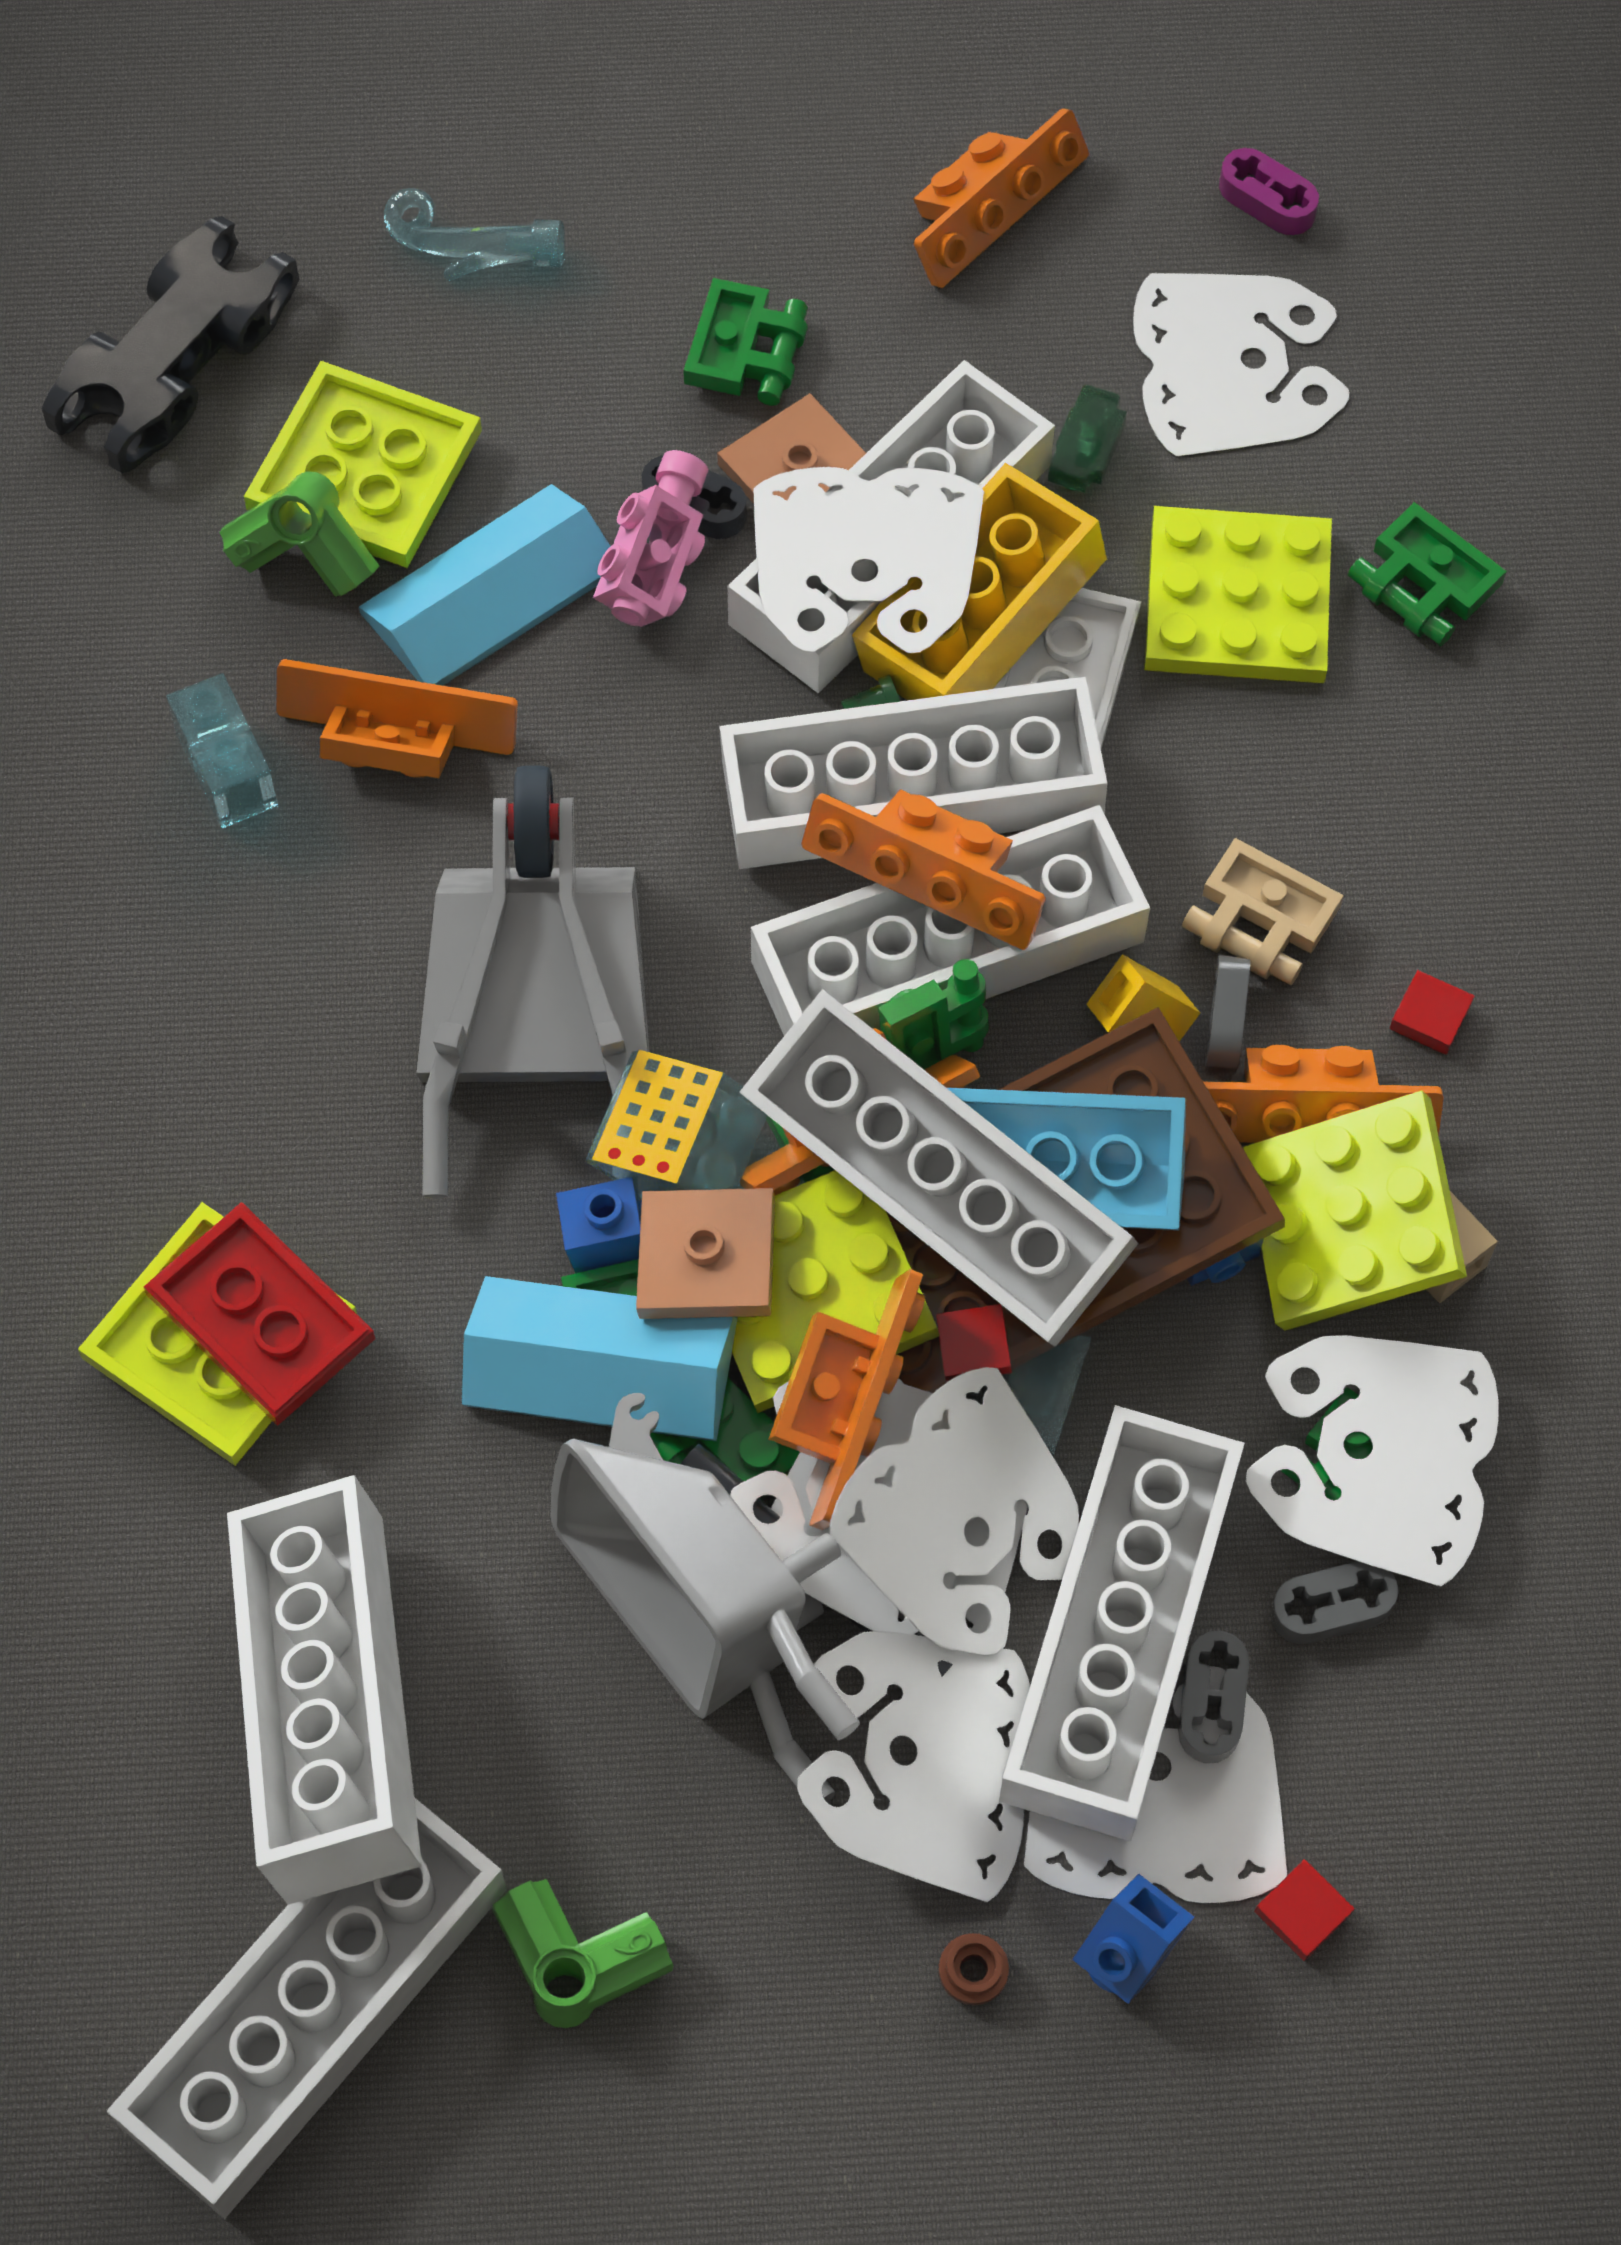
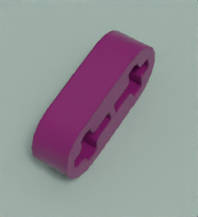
(1266, 193)

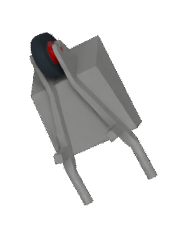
(528, 967)

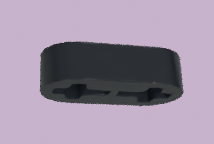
(713, 493)

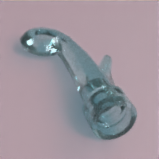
(478, 246)

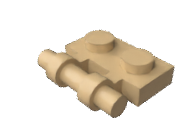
(1270, 896)

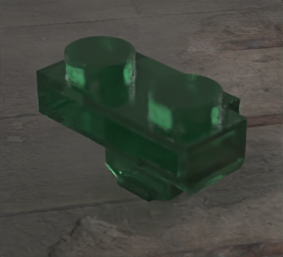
(1087, 439)

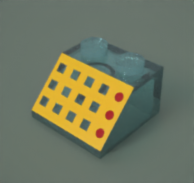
(676, 1127)

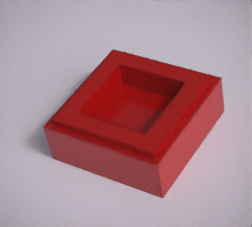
(1431, 1012)
(973, 1340)
(1304, 1910)

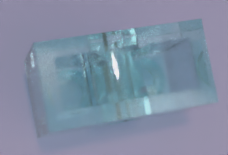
(222, 750)

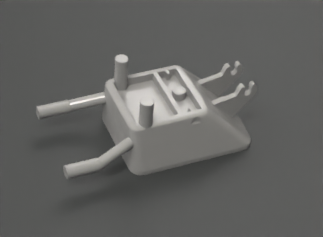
(694, 1578)

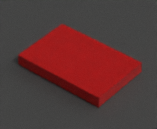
(259, 1313)

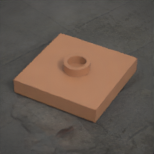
(789, 441)
(706, 1253)

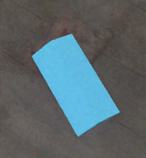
(490, 587)
(1109, 1148)
(584, 1350)

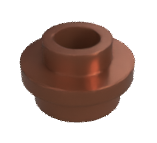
(978, 1948)

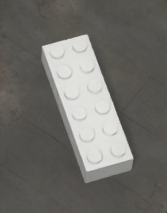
(958, 428)
(985, 755)
(882, 942)
(939, 1168)
(1121, 1623)
(322, 1692)
(302, 2016)

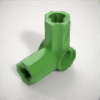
(322, 536)
(548, 1949)

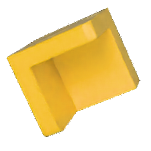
(1136, 990)

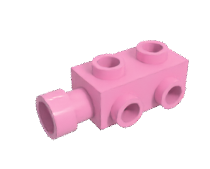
(643, 577)

